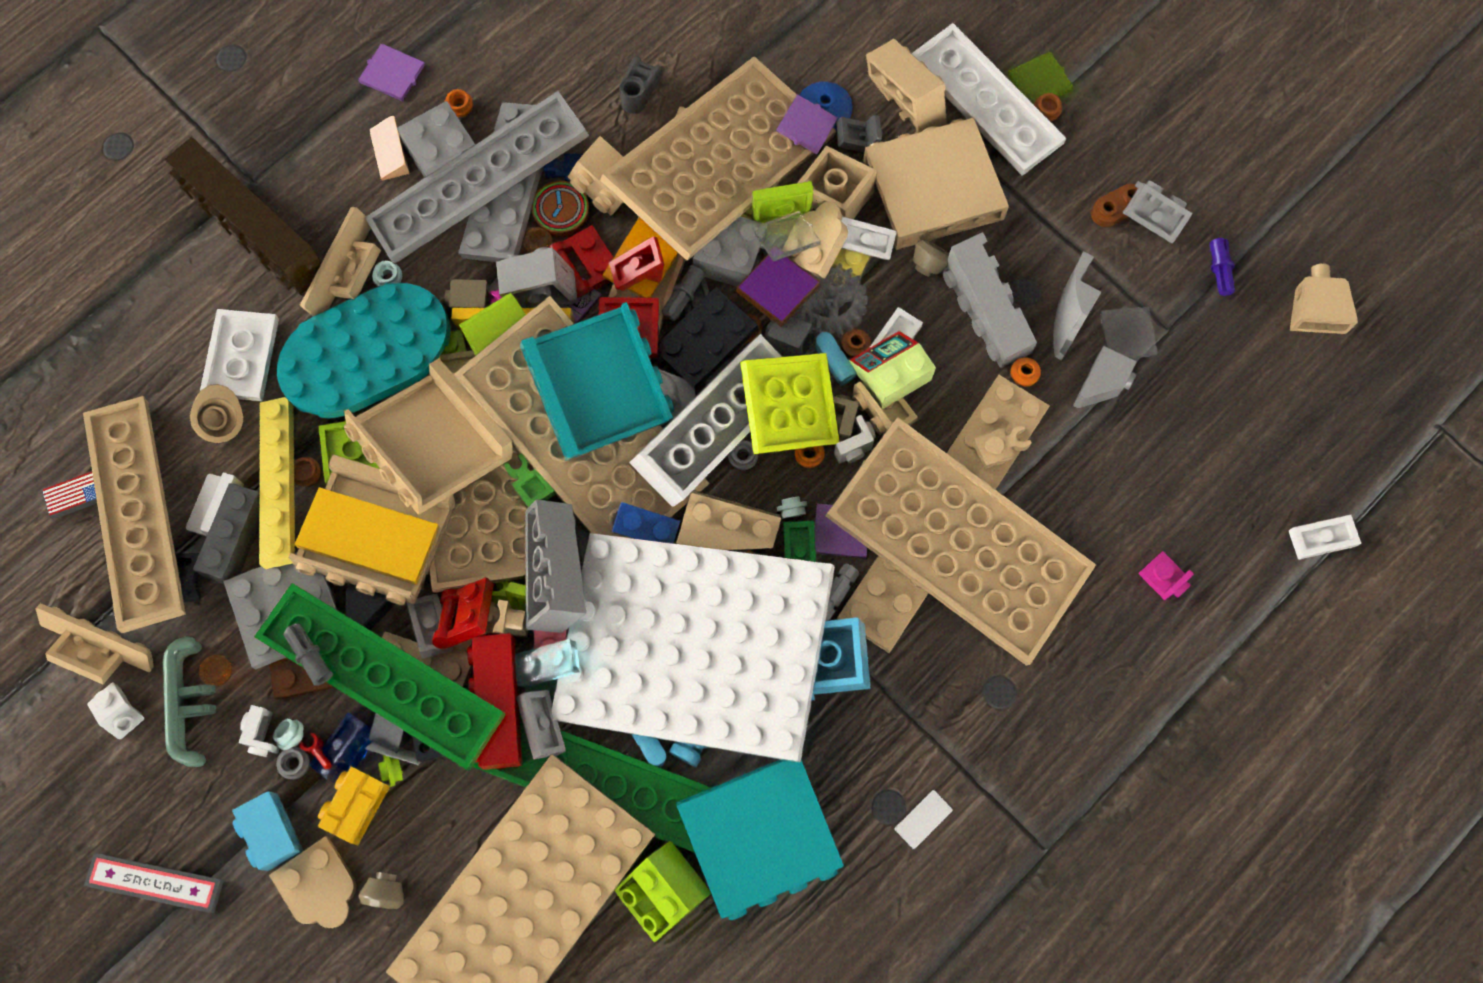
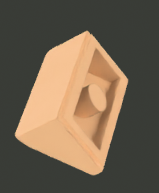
(389, 149)

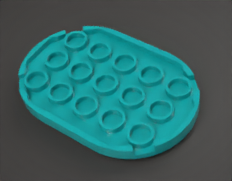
(363, 350)

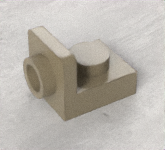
(846, 412)

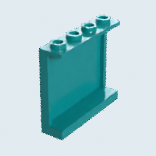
(597, 381)
(760, 837)

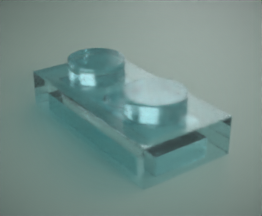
(547, 663)

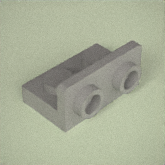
(1157, 212)

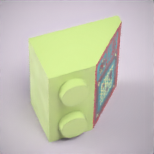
(893, 368)

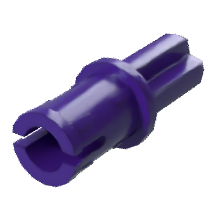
(1222, 266)

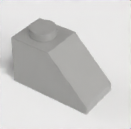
(1106, 378)

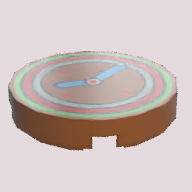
(560, 209)

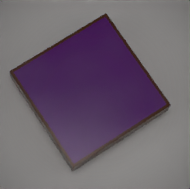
(778, 288)

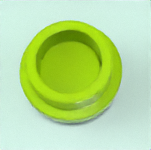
(390, 770)

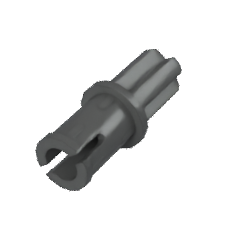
(683, 293)
(307, 654)

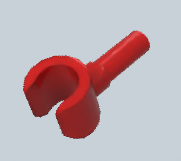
(316, 750)

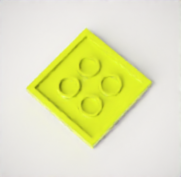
(789, 403)

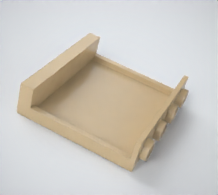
(936, 182)
(430, 439)
(368, 485)

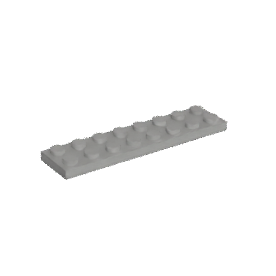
(476, 177)

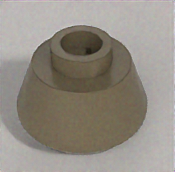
(929, 257)
(382, 892)

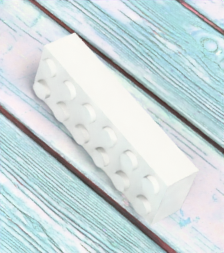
(701, 432)

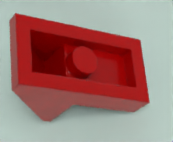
(638, 264)

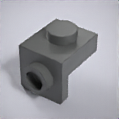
(858, 134)

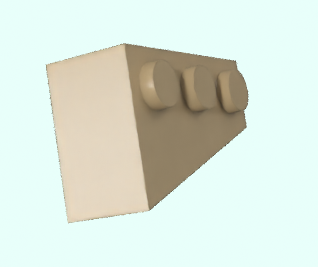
(909, 84)
(726, 524)

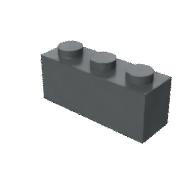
(230, 535)

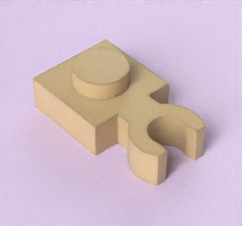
(997, 448)

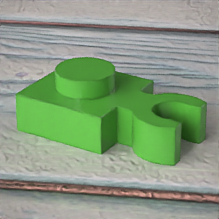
(529, 483)

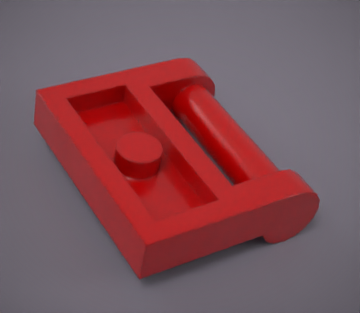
(591, 254)
(471, 615)

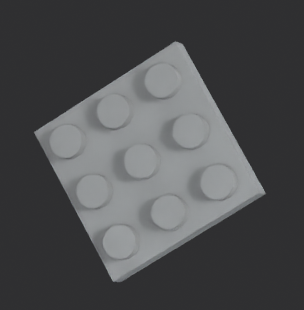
(256, 595)

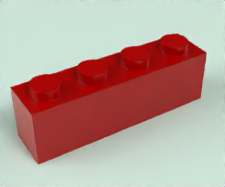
(497, 684)

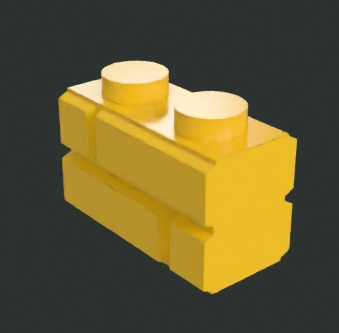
(353, 805)

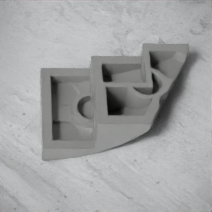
(1073, 307)

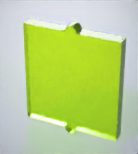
(1040, 77)

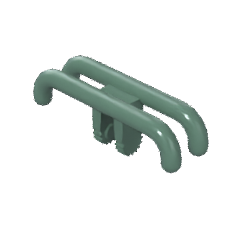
(174, 697)

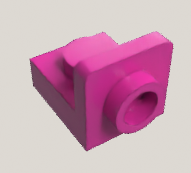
(1166, 576)

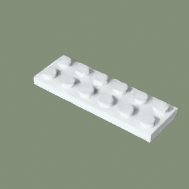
(991, 99)

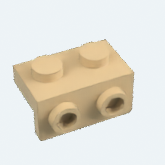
(882, 418)

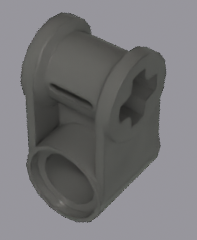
(639, 80)

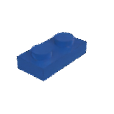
(644, 524)

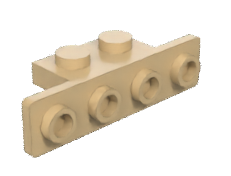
(344, 265)
(89, 648)

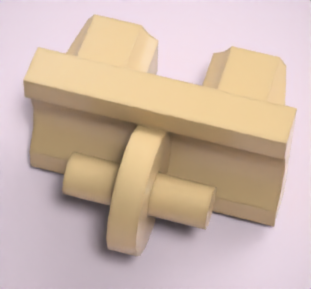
(506, 620)

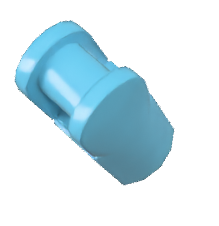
(837, 361)
(651, 749)

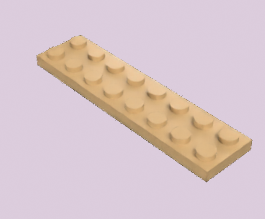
(133, 515)

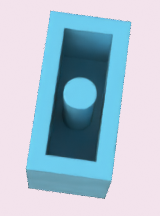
(266, 831)

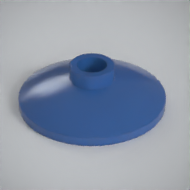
(838, 98)

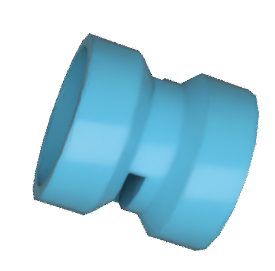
(687, 752)

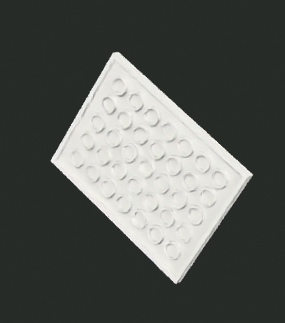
(697, 645)

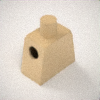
(1323, 304)

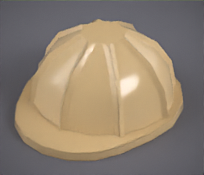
(216, 414)

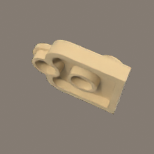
(831, 232)
(316, 885)

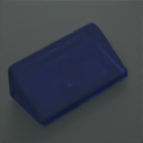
(344, 747)

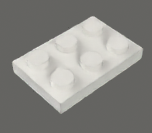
(241, 352)

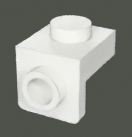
(855, 447)
(114, 711)
(254, 728)

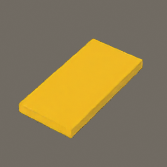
(367, 535)

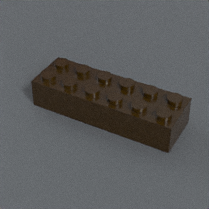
(244, 216)

